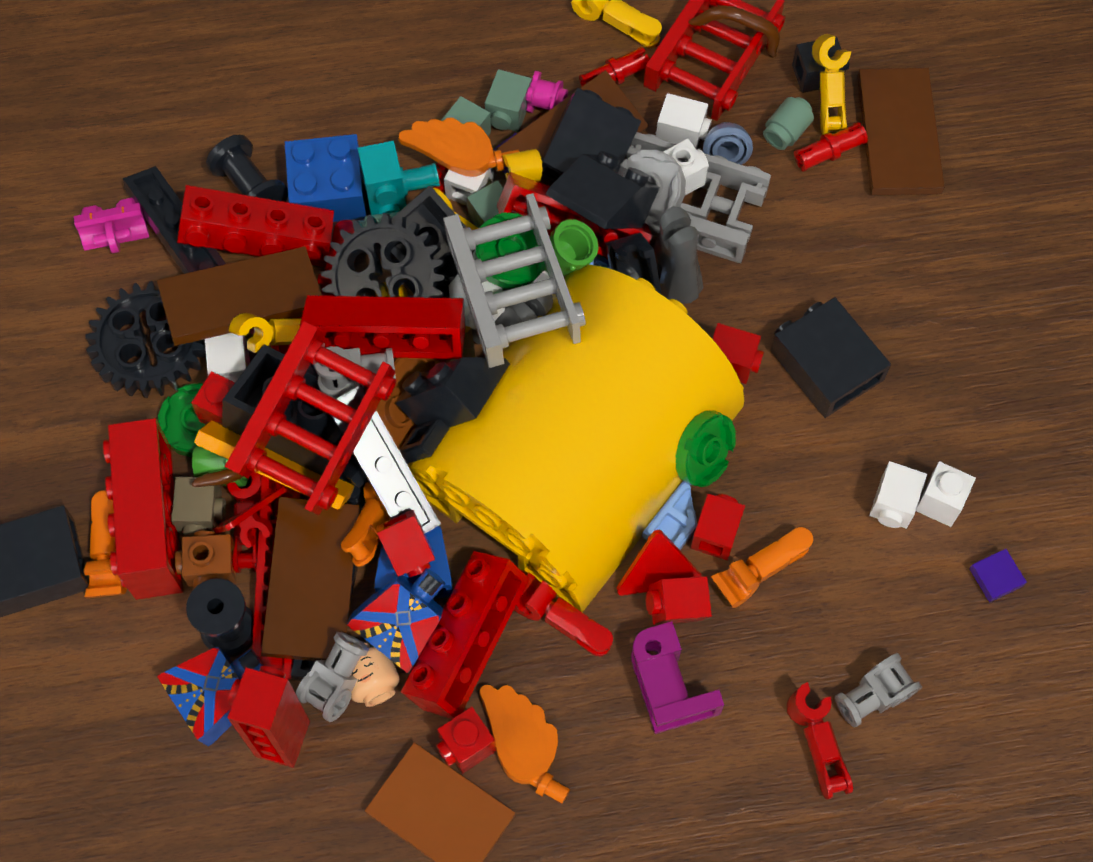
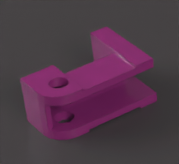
(663, 683)

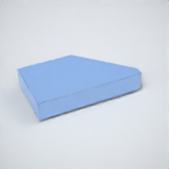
(676, 517)

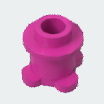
(544, 93)

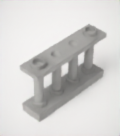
(485, 304)

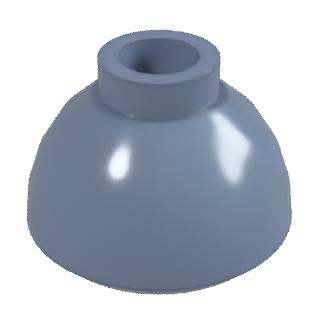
(729, 142)

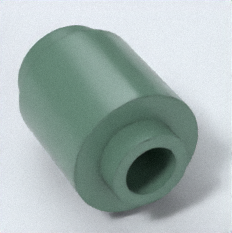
(788, 122)

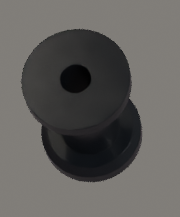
(232, 159)
(221, 616)

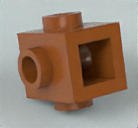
(205, 558)

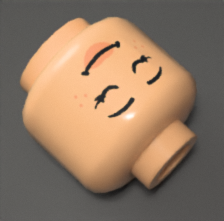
(375, 678)

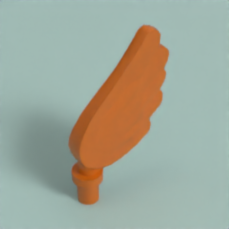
(454, 145)
(523, 740)

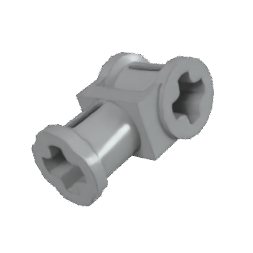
(371, 362)
(330, 680)
(882, 686)

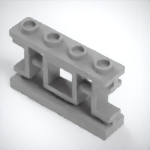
(713, 238)

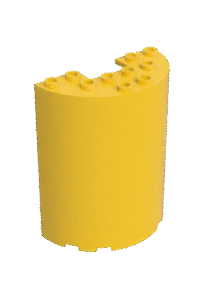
(583, 433)

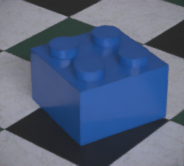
(326, 175)

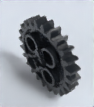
(416, 267)
(113, 347)

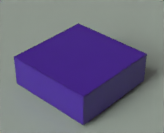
(997, 575)

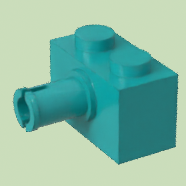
(387, 182)

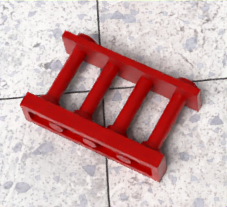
(679, 43)
(270, 418)

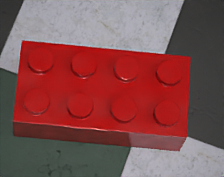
(142, 508)

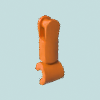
(363, 537)
(101, 578)
(744, 578)

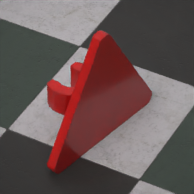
(249, 519)
(654, 562)

